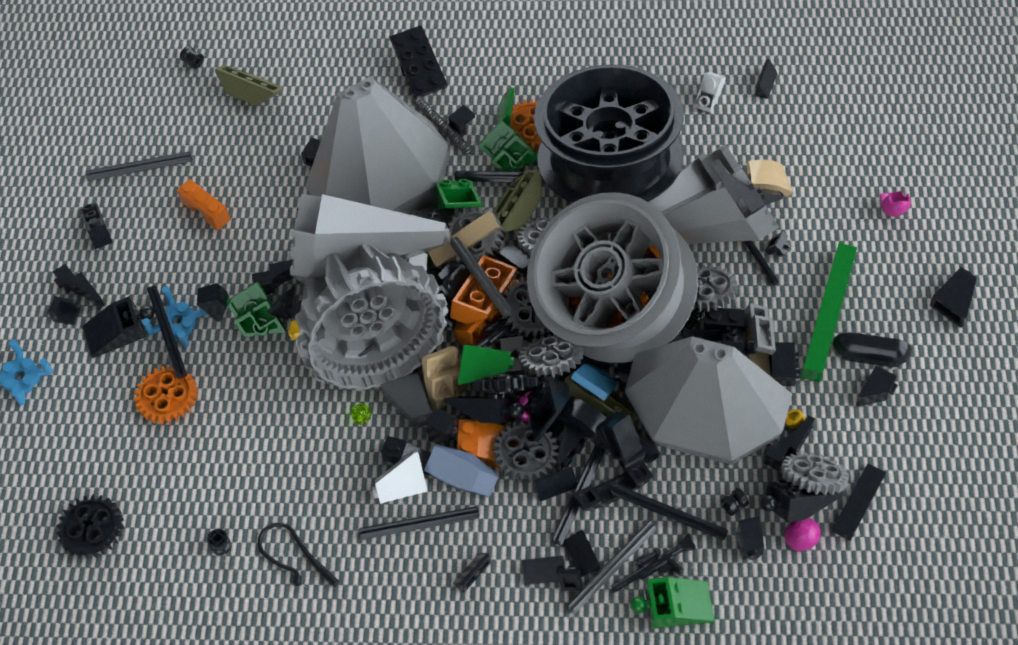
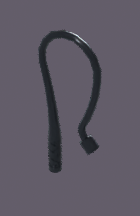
(316, 564)

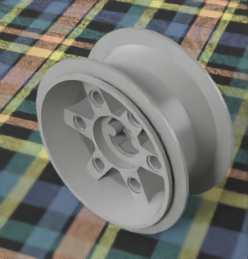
(575, 239)

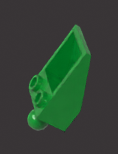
(456, 195)
(679, 602)

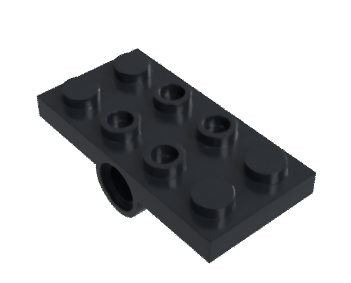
(418, 62)

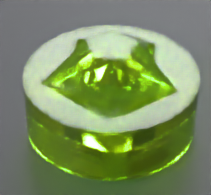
(361, 414)

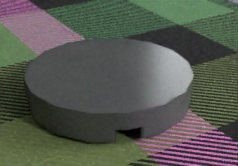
(431, 212)

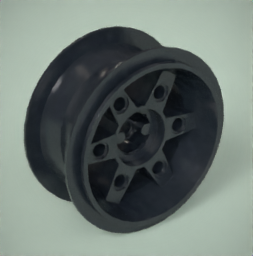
(609, 133)

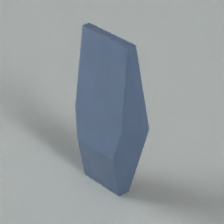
(461, 470)

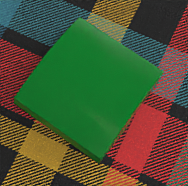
(506, 106)

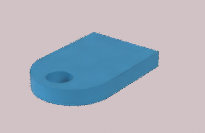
(595, 380)

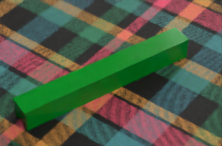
(829, 312)

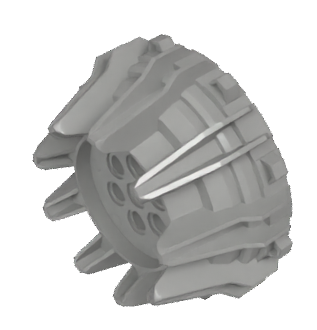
(375, 304)

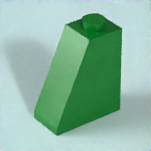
(483, 362)

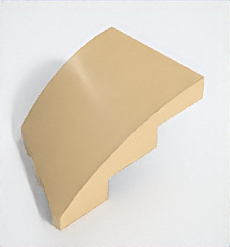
(769, 175)
(442, 376)

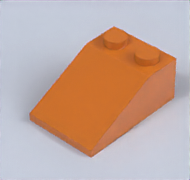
(479, 440)

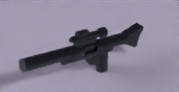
(498, 330)
(651, 564)

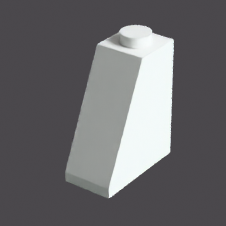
(401, 479)

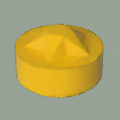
(794, 419)

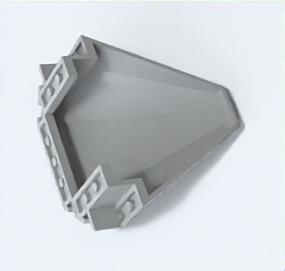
(378, 151)
(705, 210)
(343, 226)
(706, 400)

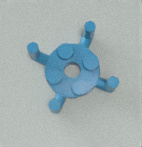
(175, 311)
(20, 365)

